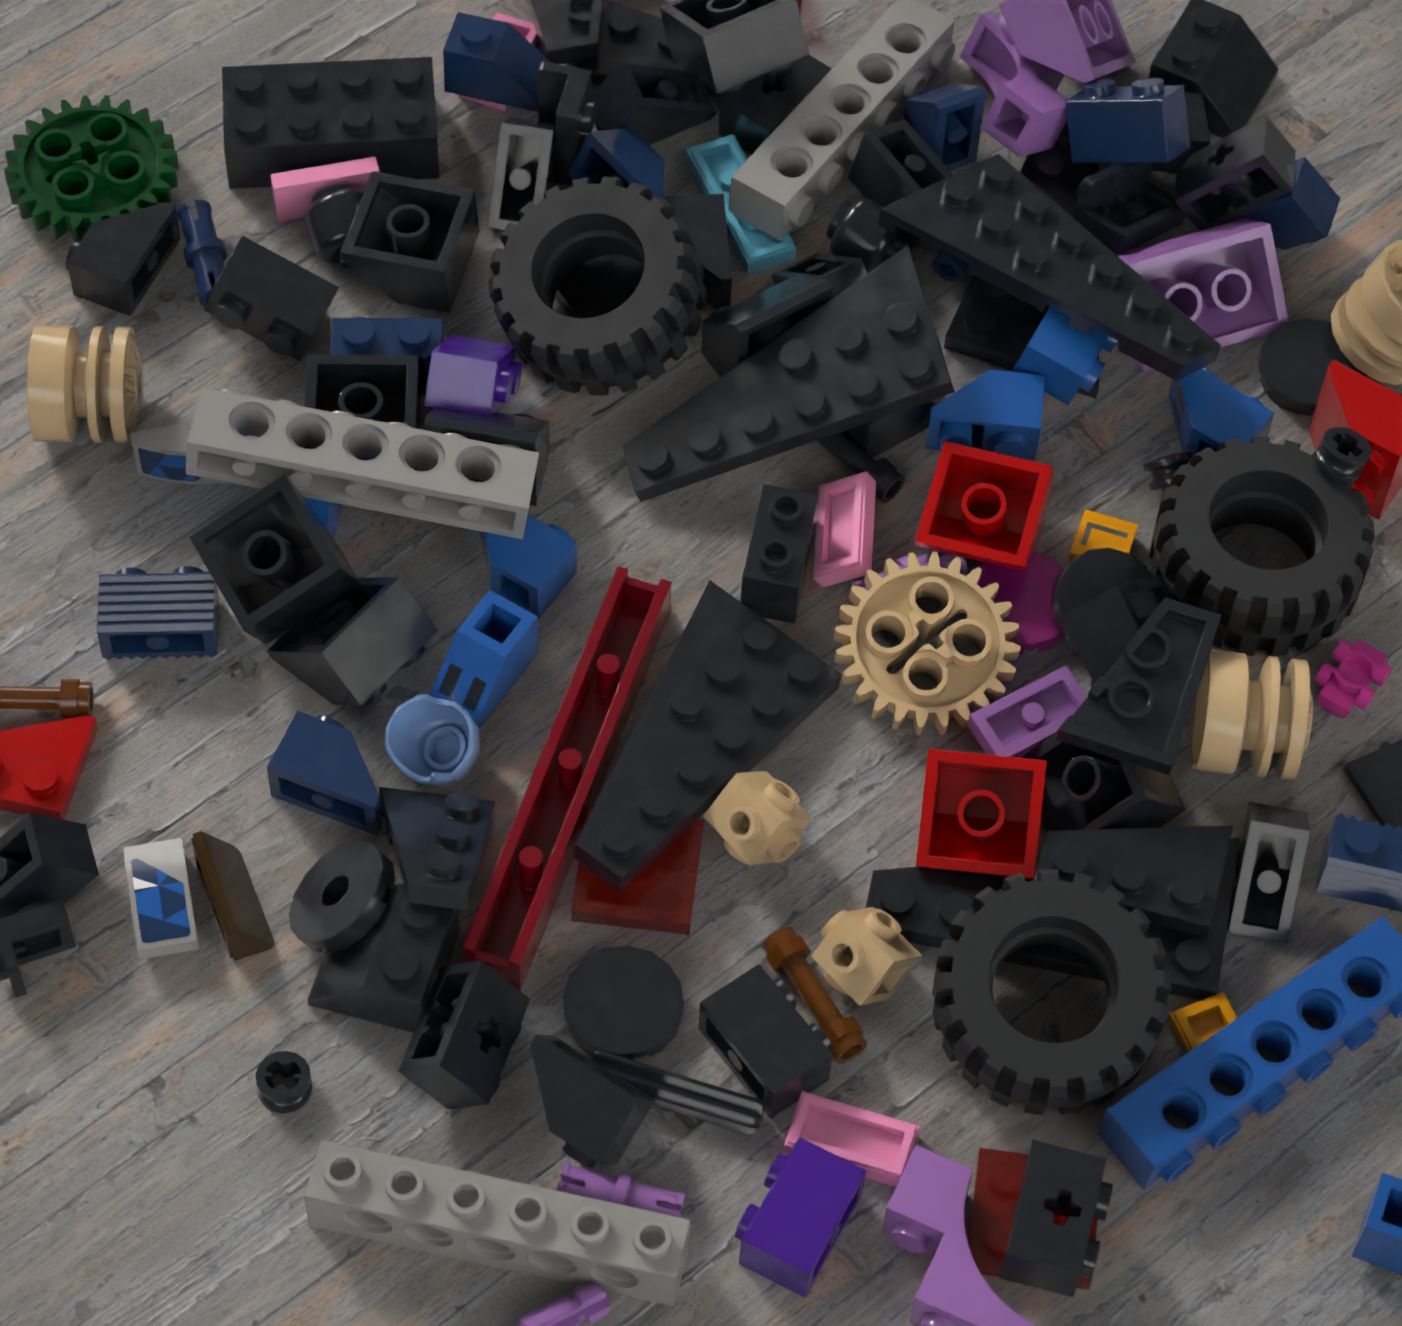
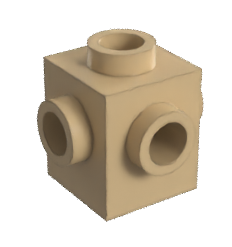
(758, 818)
(865, 954)

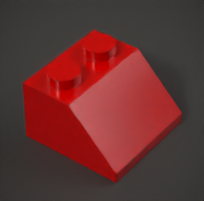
(1376, 414)
(985, 506)
(981, 813)

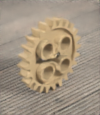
(892, 607)

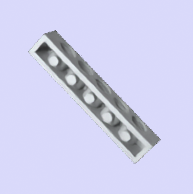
(825, 130)
(335, 474)
(497, 1222)

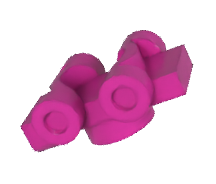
(1349, 682)

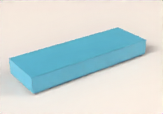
(713, 167)

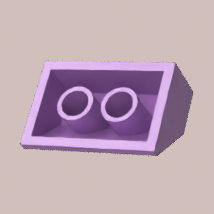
(1068, 35)
(1219, 279)

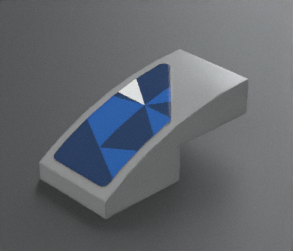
(162, 455)
(160, 898)

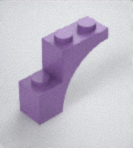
(1026, 103)
(929, 1218)

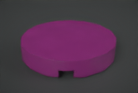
(1030, 600)

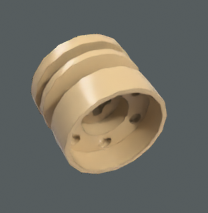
(1370, 318)
(83, 384)
(1251, 716)

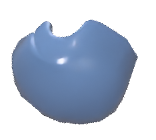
(432, 740)

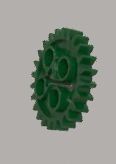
(89, 166)

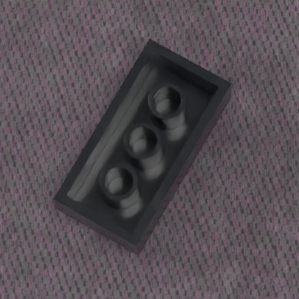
(327, 115)

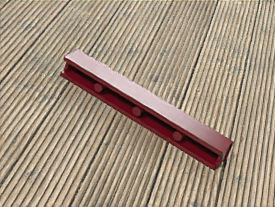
(568, 777)

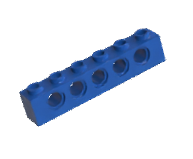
(1155, 1149)

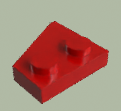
(44, 765)

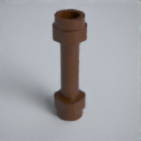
(71, 698)
(788, 954)

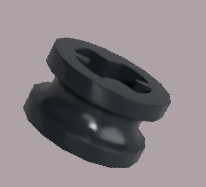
(1342, 454)
(1165, 468)
(281, 1098)

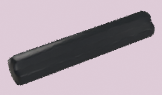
(688, 1094)

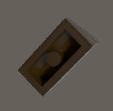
(231, 896)

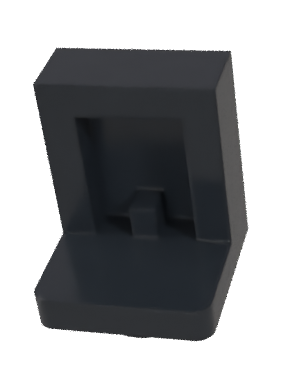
(32, 935)

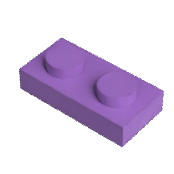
(1027, 715)

